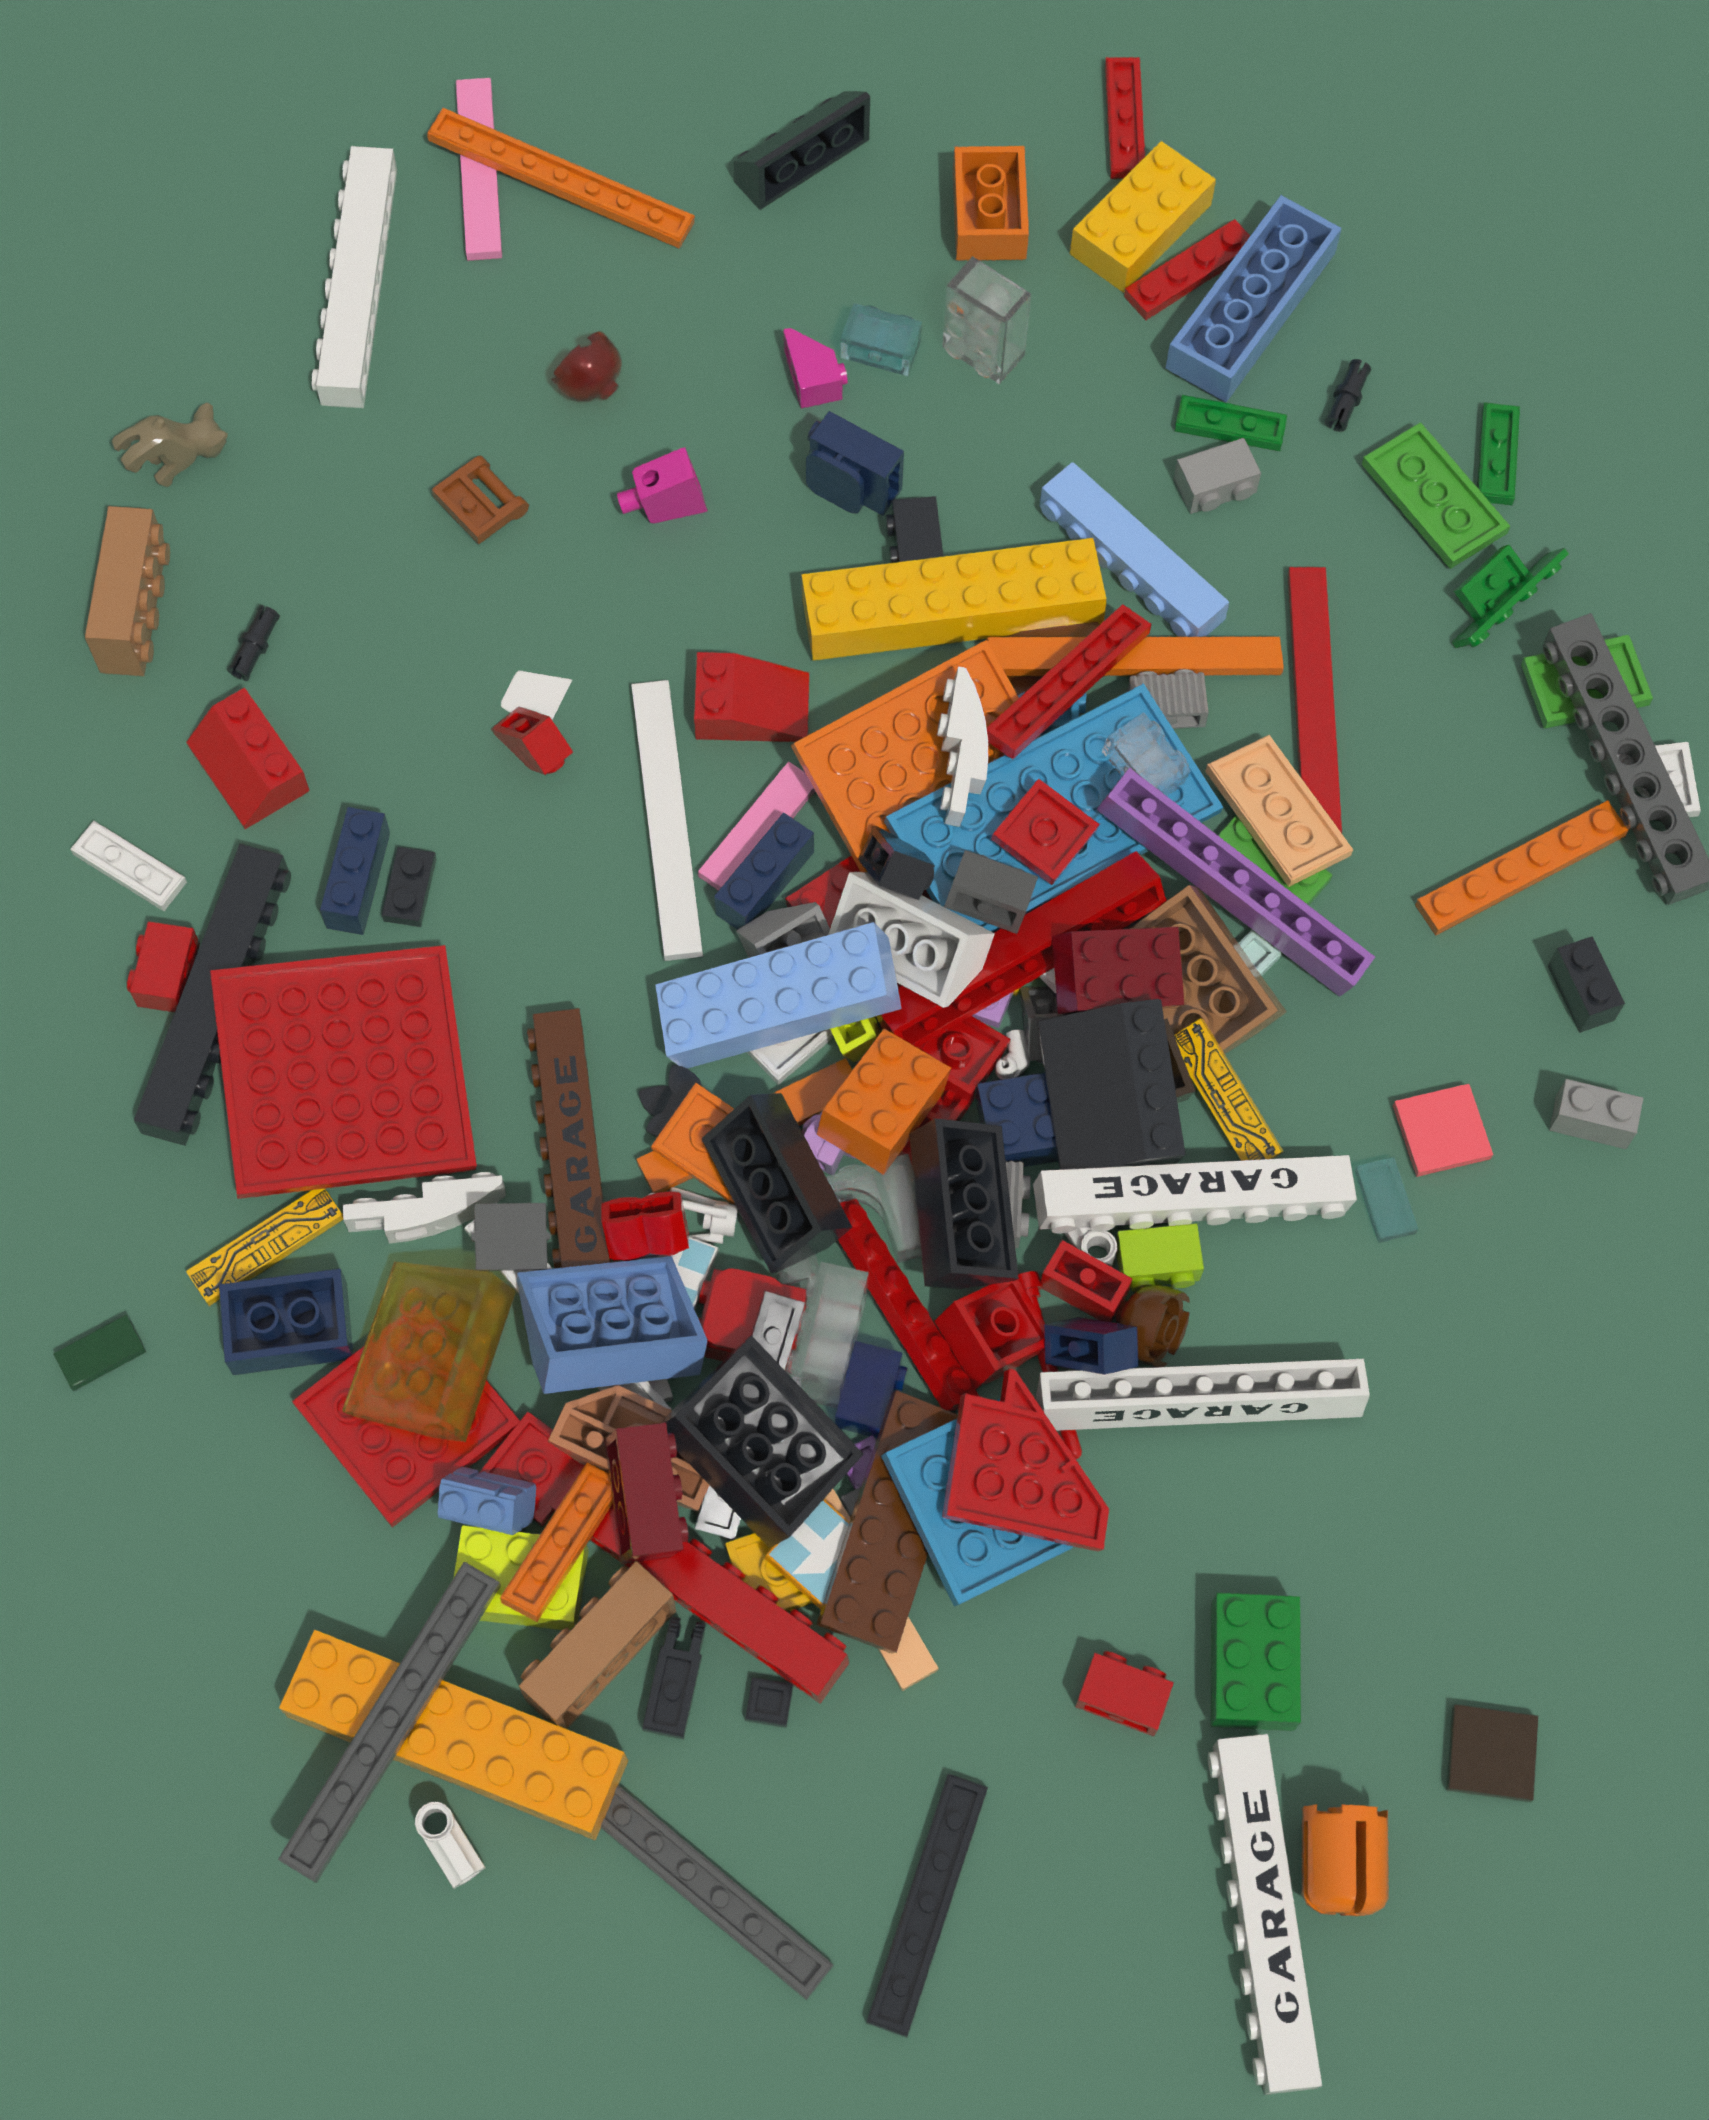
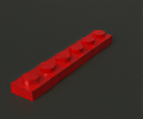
(1067, 681)
(904, 1310)

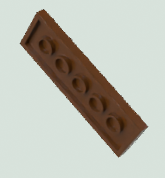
(881, 1547)

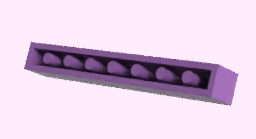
(1235, 883)

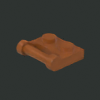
(471, 506)

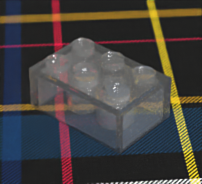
(985, 320)
(828, 1332)

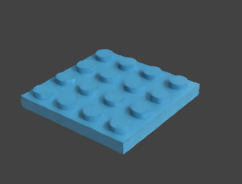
(964, 1554)

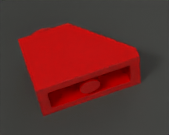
(533, 740)

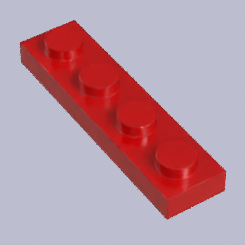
(1186, 270)

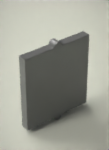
(510, 1237)

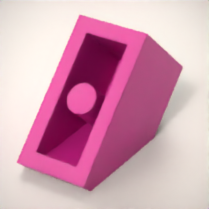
(813, 369)

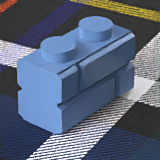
(487, 1500)

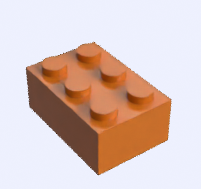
(990, 203)
(883, 1101)

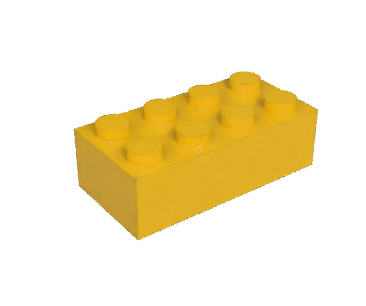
(1142, 216)

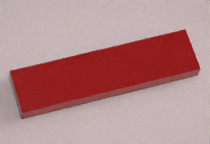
(1124, 115)

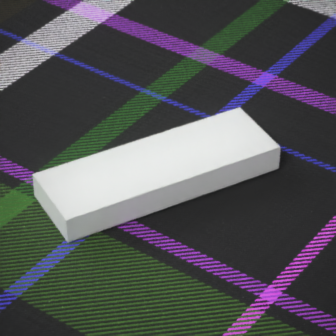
(128, 865)

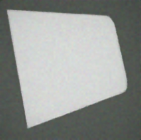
(535, 693)

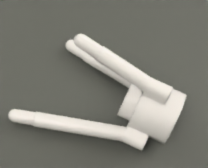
(718, 1217)

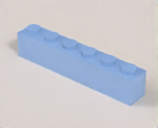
(1133, 553)

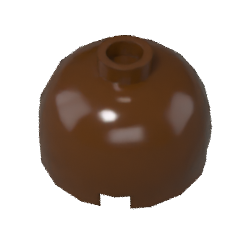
(1158, 1319)

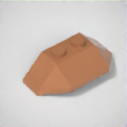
(591, 1419)

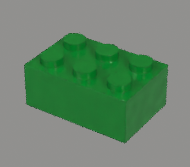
(1255, 1662)

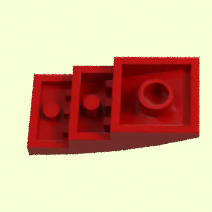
(972, 1054)

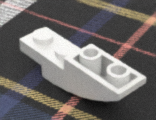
(967, 741)
(444, 1206)

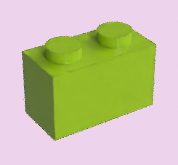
(1160, 1256)

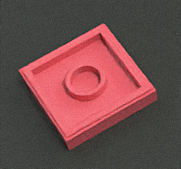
(1442, 1130)

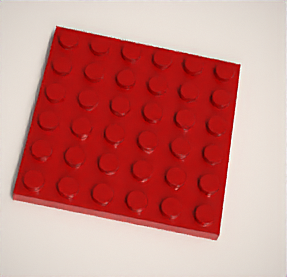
(342, 1071)

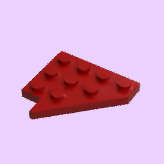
(1019, 1473)

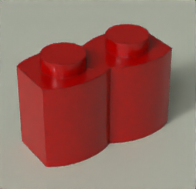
(645, 1226)

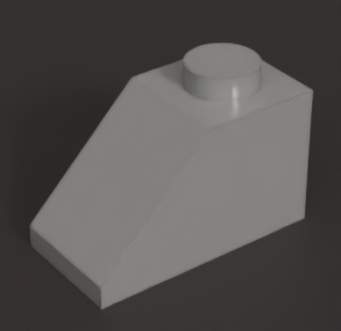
(783, 928)

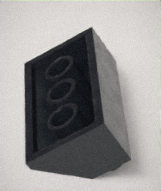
(804, 148)
(776, 1181)
(963, 1204)

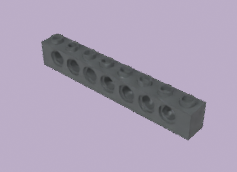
(1584, 640)

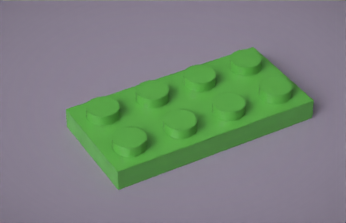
(1435, 495)

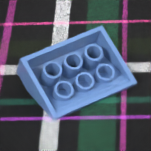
(610, 1324)

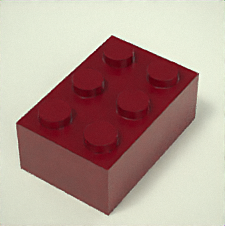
(1117, 968)
(645, 1493)

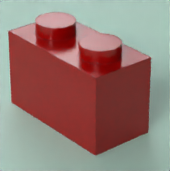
(163, 965)
(1085, 1282)
(1125, 1693)

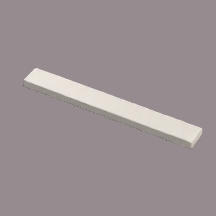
(666, 821)

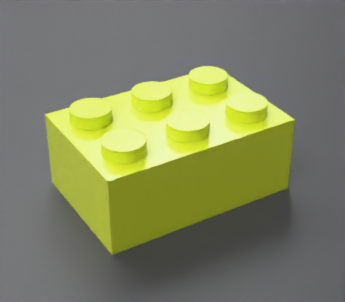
(500, 1558)

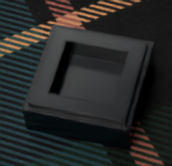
(769, 1702)

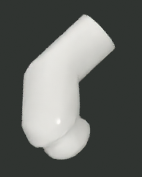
(1017, 1059)

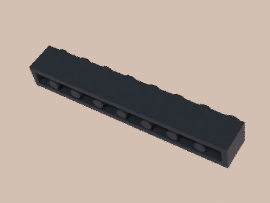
(191, 1045)

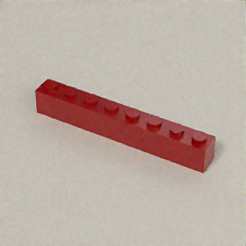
(1098, 903)
(738, 1611)

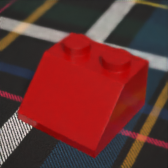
(993, 1331)

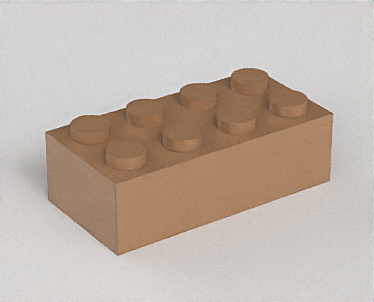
(127, 591)
(598, 1646)

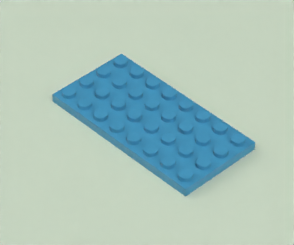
(1074, 767)

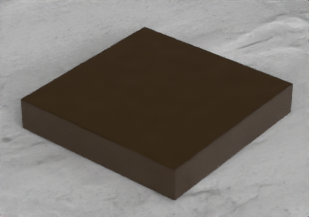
(1492, 1753)

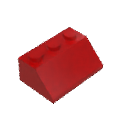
(246, 759)

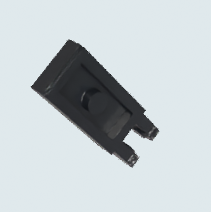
(674, 1683)

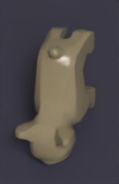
(171, 443)

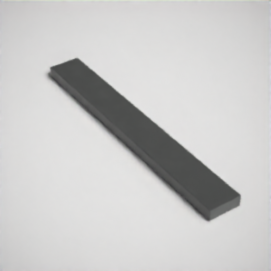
(389, 1722)
(715, 1894)

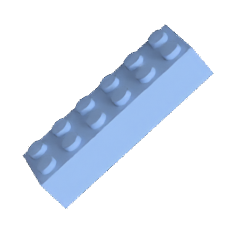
(778, 996)

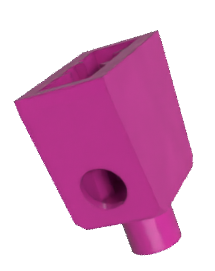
(665, 489)

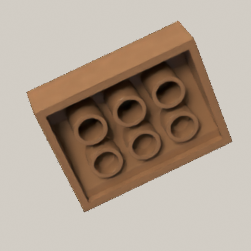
(1216, 973)

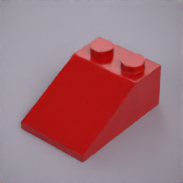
(749, 699)

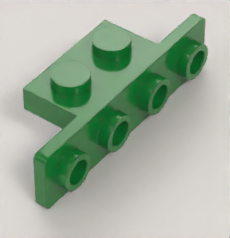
(1498, 587)

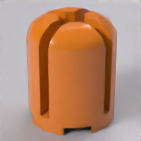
(1345, 1859)

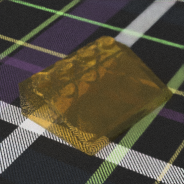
(430, 1349)

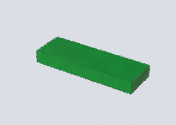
(1231, 422)
(1498, 452)

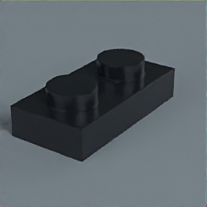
(409, 887)

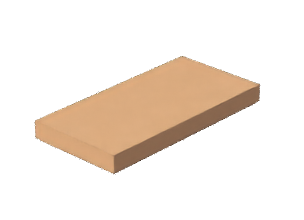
(1279, 810)

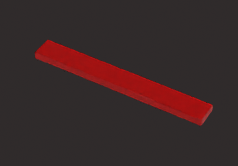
(1314, 687)

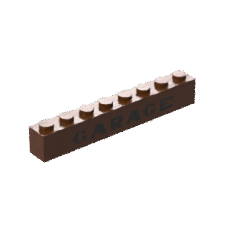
(569, 1139)

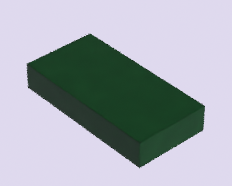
(99, 1353)

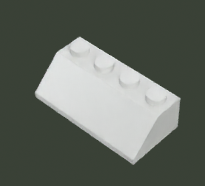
(929, 944)

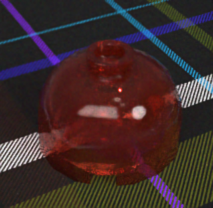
(590, 370)

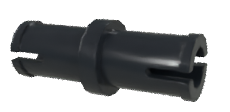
(1347, 395)
(253, 643)

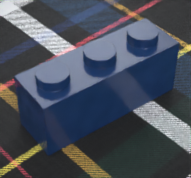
(355, 871)
(764, 872)

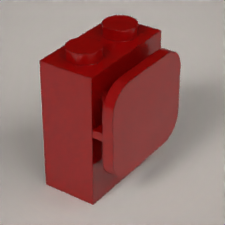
(733, 1305)

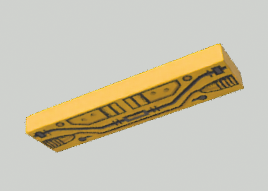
(1226, 1094)
(266, 1243)

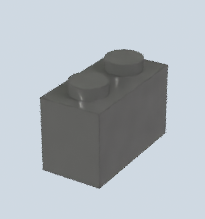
(991, 891)

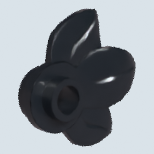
(664, 1100)

